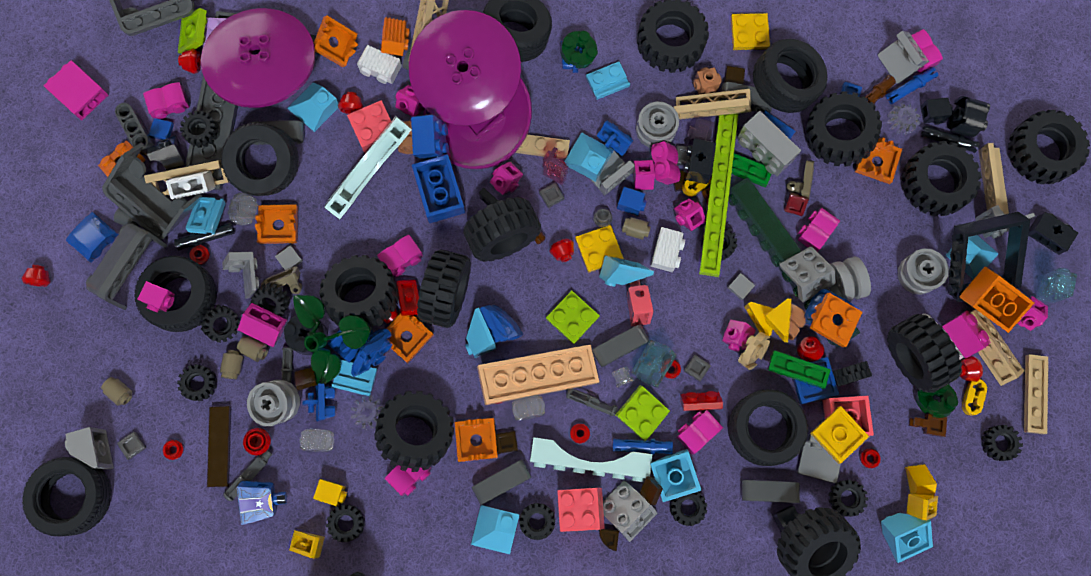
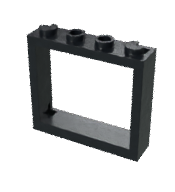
(1014, 254)

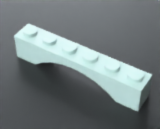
(367, 167)
(549, 453)

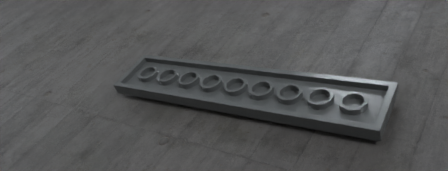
(224, 116)

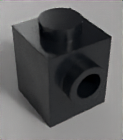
(936, 110)

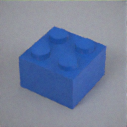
(429, 137)

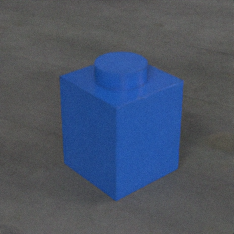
(631, 201)

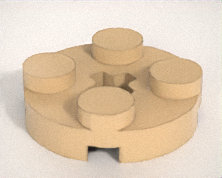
(755, 349)

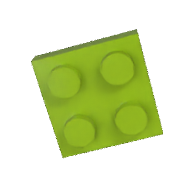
(192, 30)
(572, 317)
(642, 413)

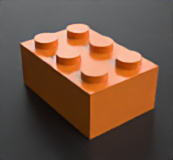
(996, 299)

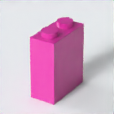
(76, 90)

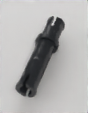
(939, 135)
(196, 239)

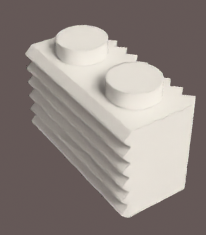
(379, 65)
(190, 184)
(667, 249)

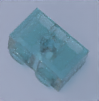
(1056, 285)
(654, 363)

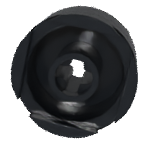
(968, 116)
(294, 335)

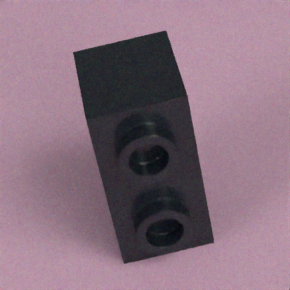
(700, 161)
(1052, 233)

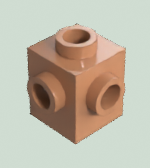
(707, 81)

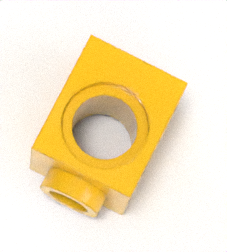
(330, 493)

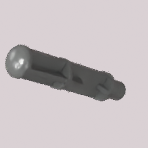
(287, 364)
(591, 402)
(248, 474)

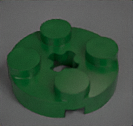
(573, 57)
(940, 409)

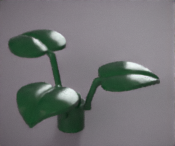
(353, 328)

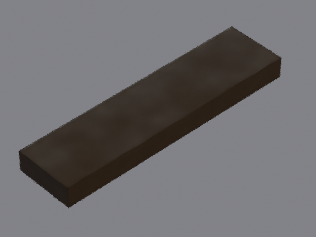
(219, 446)

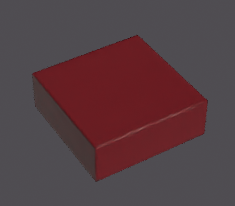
(796, 204)

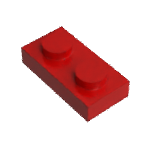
(408, 297)
(701, 401)

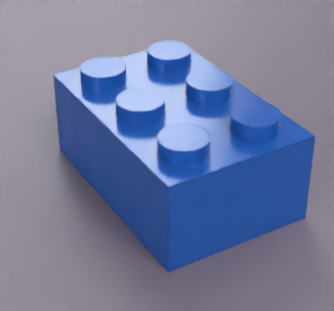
(438, 188)

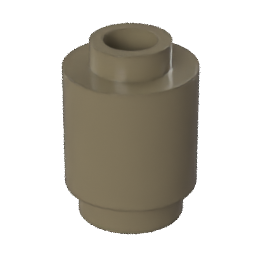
(636, 228)
(252, 348)
(231, 364)
(116, 391)

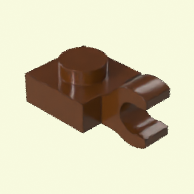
(931, 425)

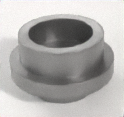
(602, 218)

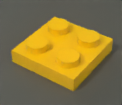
(750, 31)
(596, 245)
(839, 435)

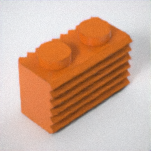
(394, 37)

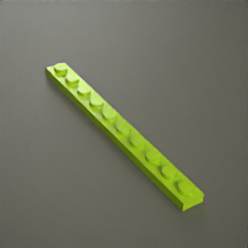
(718, 195)

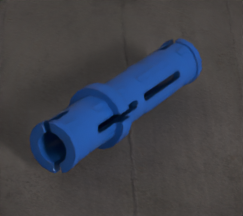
(918, 81)
(643, 446)

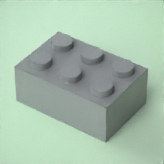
(768, 144)

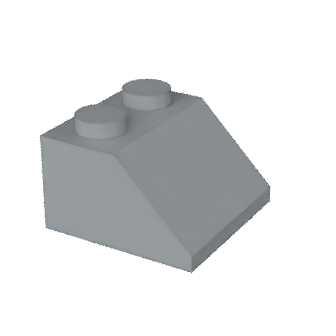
(90, 447)

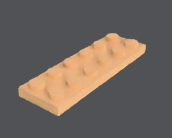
(537, 374)

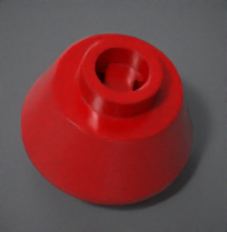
(190, 60)
(350, 103)
(562, 250)
(36, 276)
(810, 349)
(971, 369)
(256, 441)

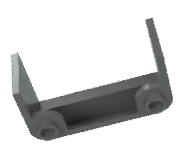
(135, 22)
(142, 200)
(120, 262)

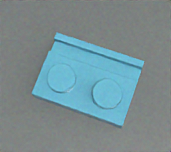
(607, 80)
(205, 215)
(359, 384)

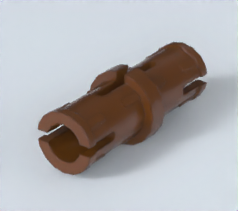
(880, 89)

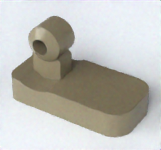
(805, 187)
(286, 277)

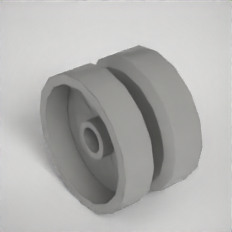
(657, 124)
(923, 271)
(851, 279)
(273, 402)

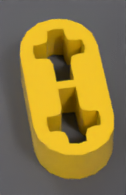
(698, 188)
(978, 398)

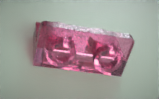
(553, 168)

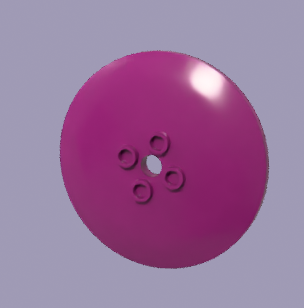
(491, 73)
(264, 78)
(494, 140)

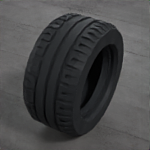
(804, 62)
(790, 411)
(39, 487)

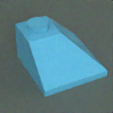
(314, 106)
(588, 157)
(978, 255)
(622, 271)
(479, 336)
(675, 475)
(495, 529)
(907, 535)

